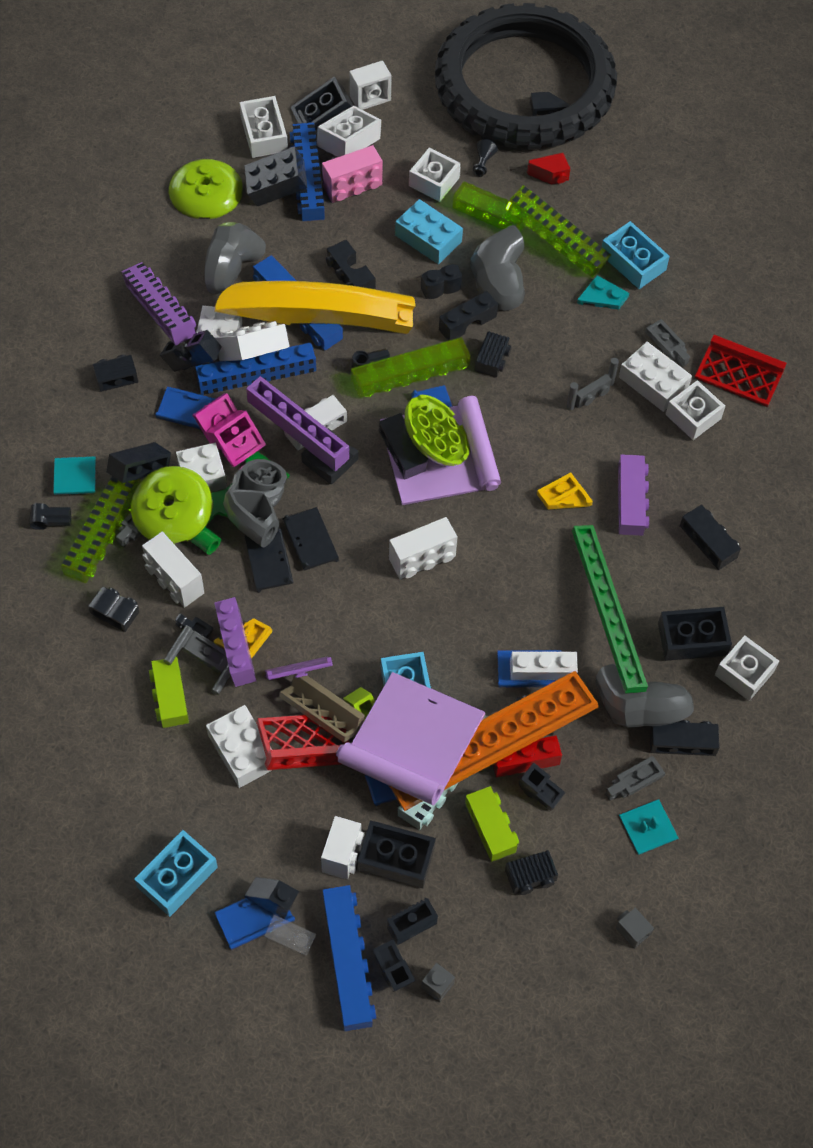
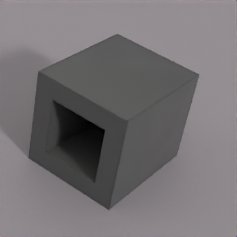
(634, 927)
(438, 982)

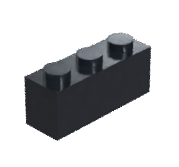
(402, 449)
(137, 462)
(710, 537)
(685, 738)

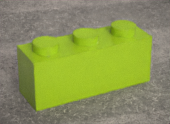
(168, 693)
(491, 823)

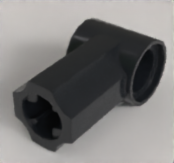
(370, 357)
(43, 516)

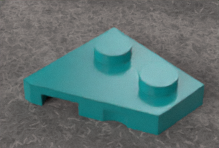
(603, 294)

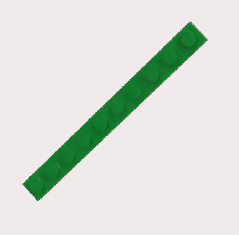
(609, 610)

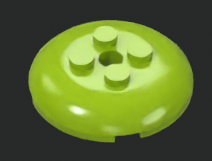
(205, 189)
(436, 431)
(184, 517)

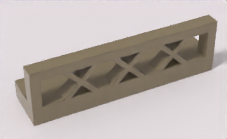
(326, 705)

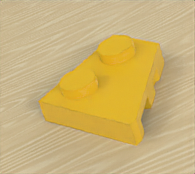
(564, 493)
(256, 635)

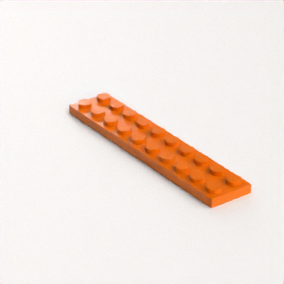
(518, 727)

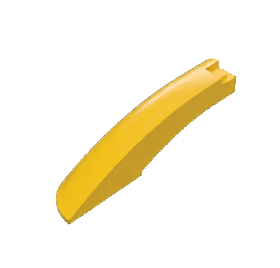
(318, 303)

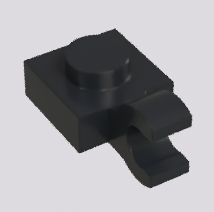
(197, 625)

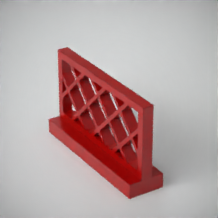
(750, 359)
(292, 757)

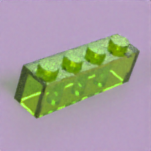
(484, 206)

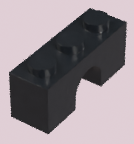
(343, 256)
(455, 322)
(199, 350)

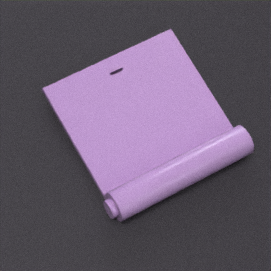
(472, 475)
(412, 738)

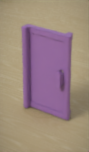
(298, 668)

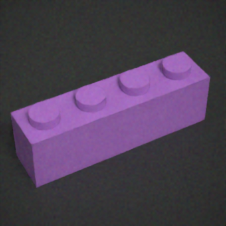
(631, 495)
(235, 642)

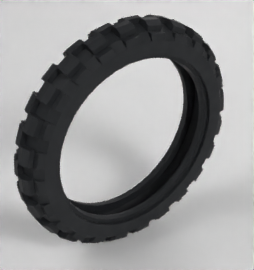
(532, 22)

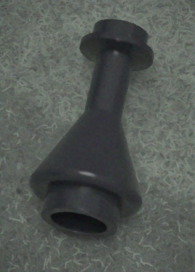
(486, 149)

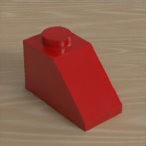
(550, 168)

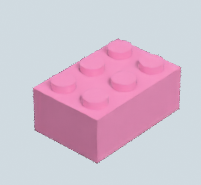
(352, 173)

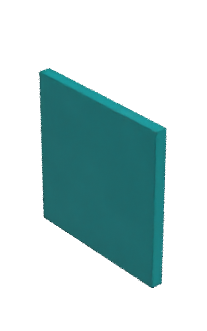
(74, 475)
(648, 827)

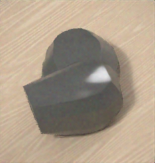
(228, 249)
(497, 269)
(252, 499)
(656, 707)

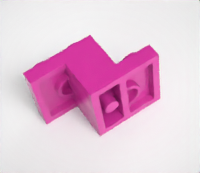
(229, 429)

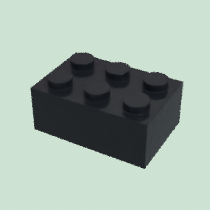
(275, 176)
(694, 633)
(396, 854)

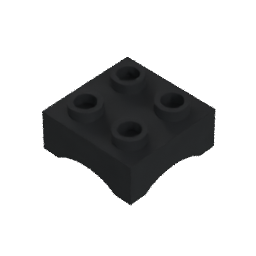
(324, 470)

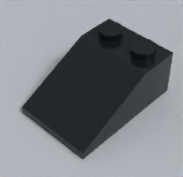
(322, 104)

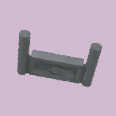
(597, 388)
(203, 651)

